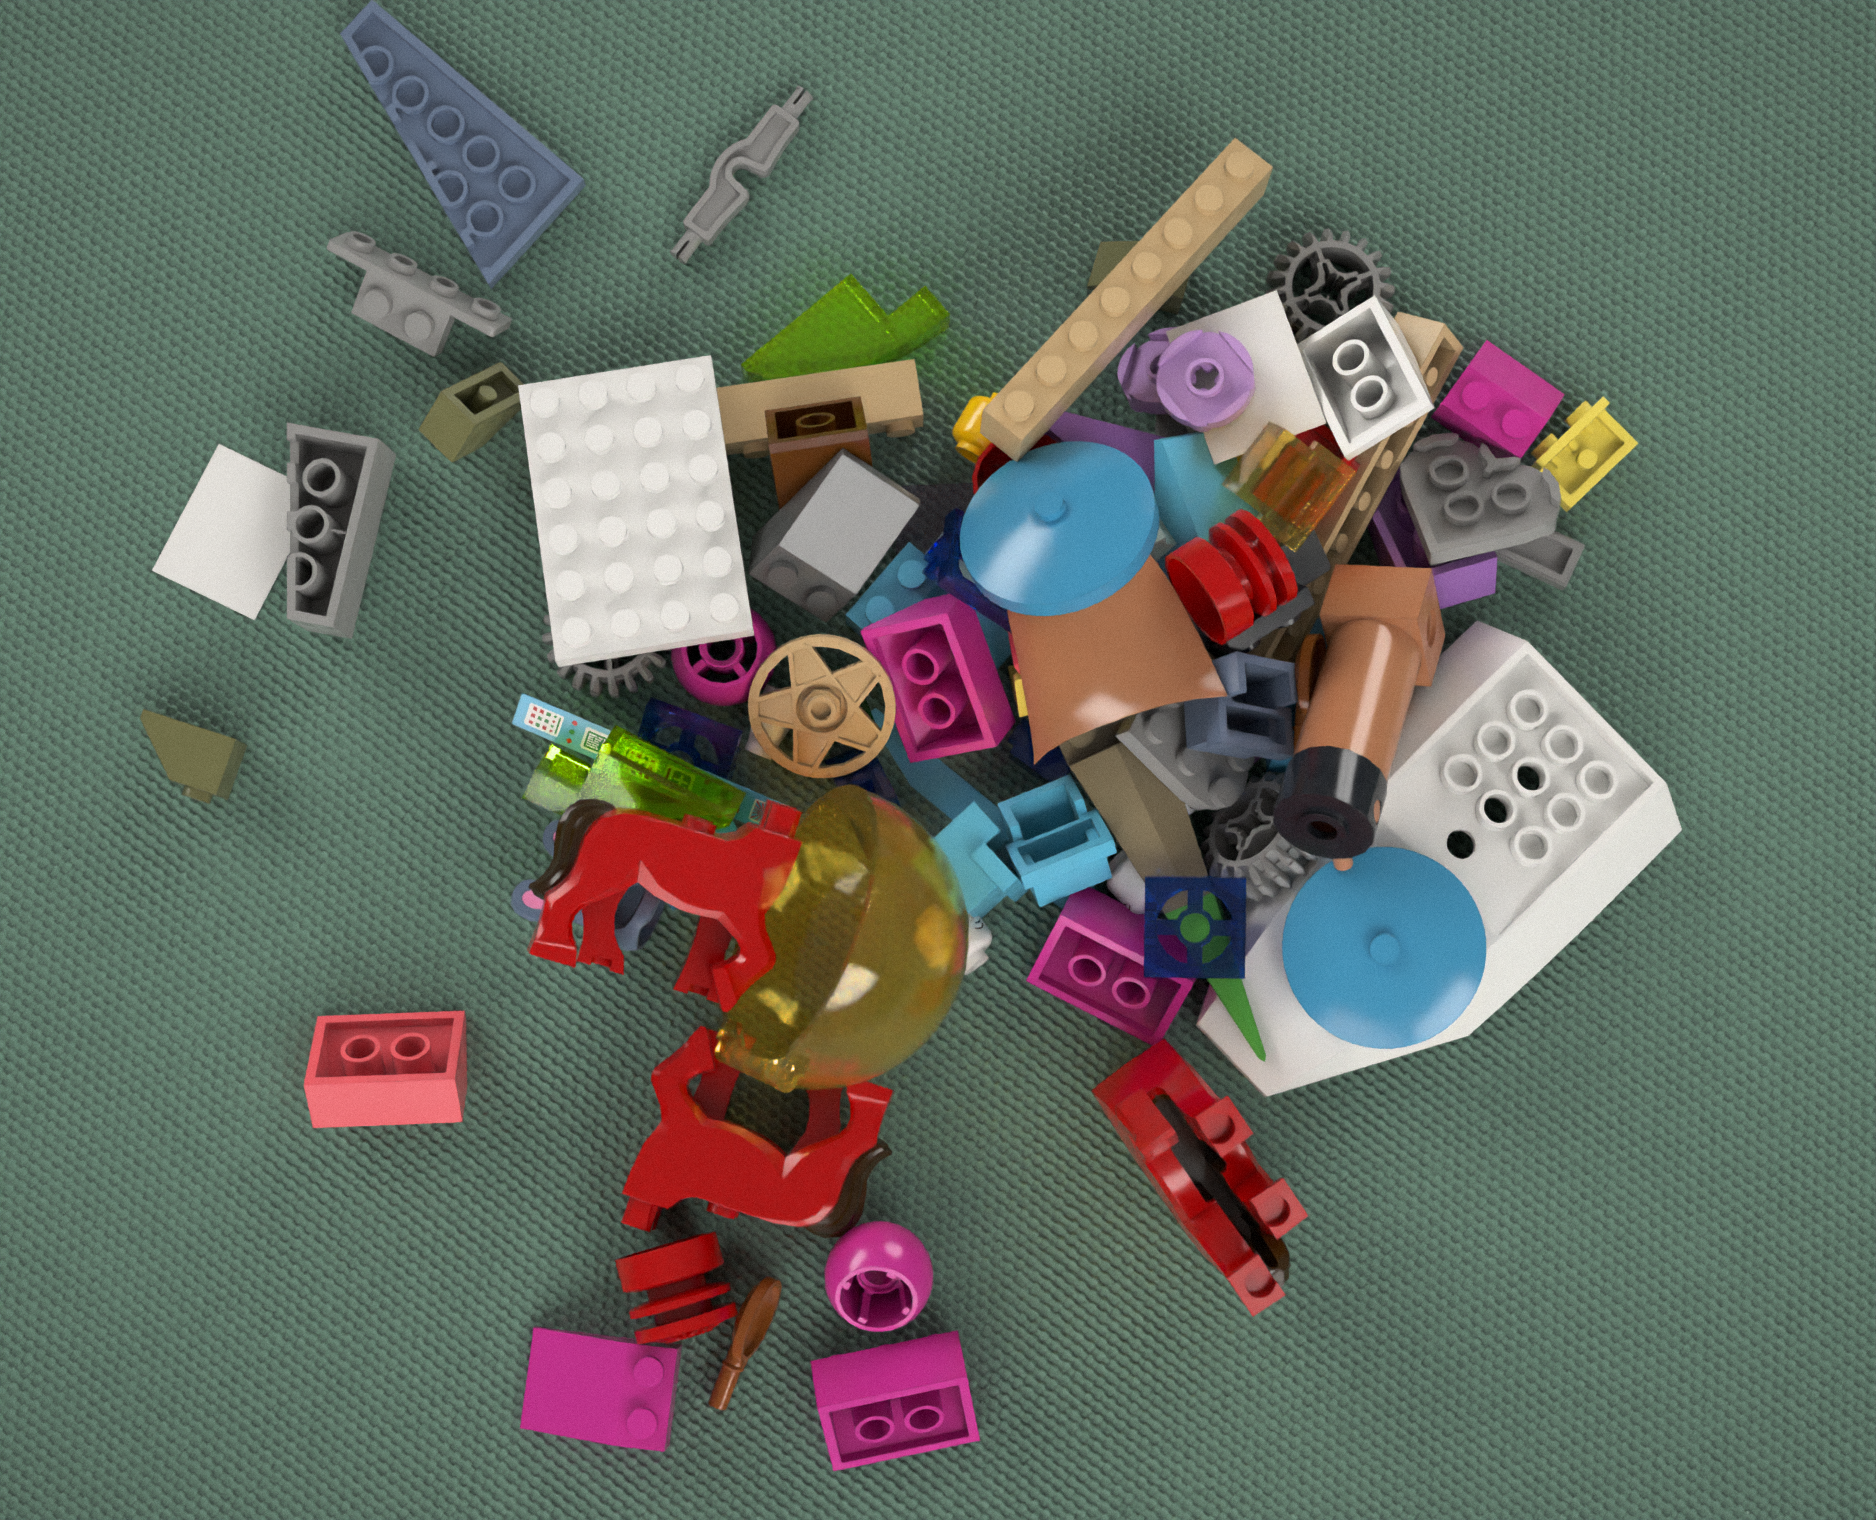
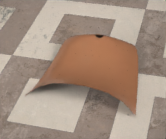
(1110, 660)

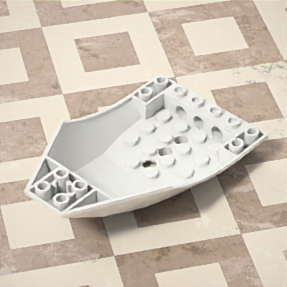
(1532, 877)

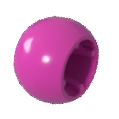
(735, 692)
(878, 1276)

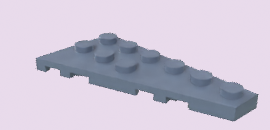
(478, 160)

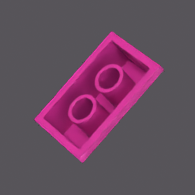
(941, 678)
(1099, 966)
(894, 1400)

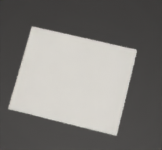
(1280, 376)
(231, 533)

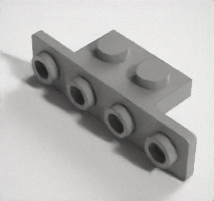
(410, 301)

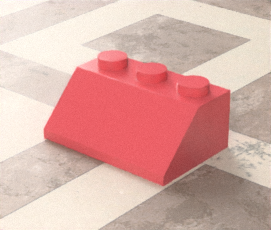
(387, 1069)

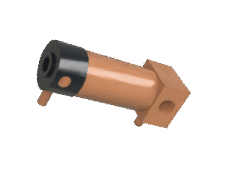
(1381, 643)

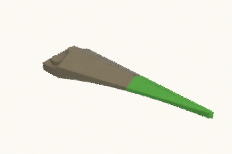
(1158, 841)

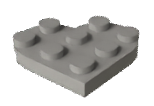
(1474, 502)
(1194, 776)

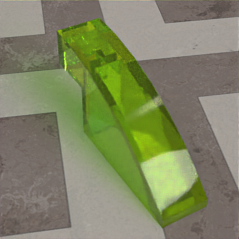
(847, 332)
(633, 776)

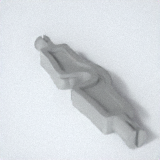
(755, 154)

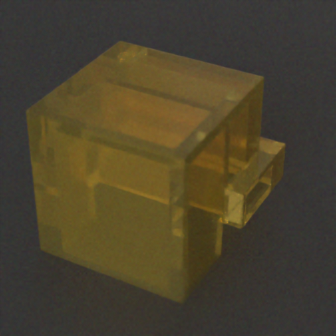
(1288, 483)

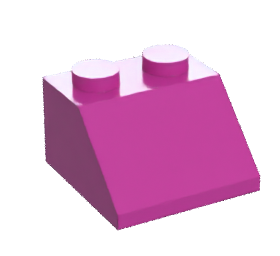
(1498, 403)

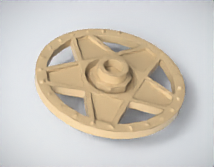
(822, 706)

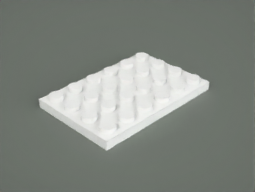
(635, 511)

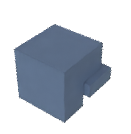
(1253, 713)

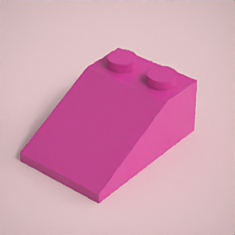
(601, 1388)

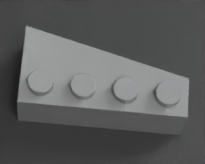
(332, 523)

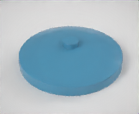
(1059, 528)
(1384, 948)

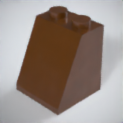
(809, 436)

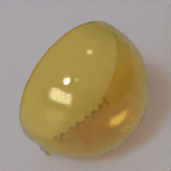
(863, 951)

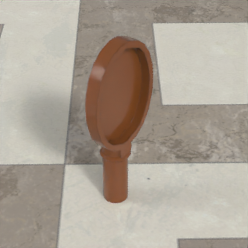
(1307, 668)
(748, 1333)

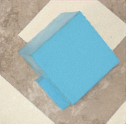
(1056, 841)
(972, 848)

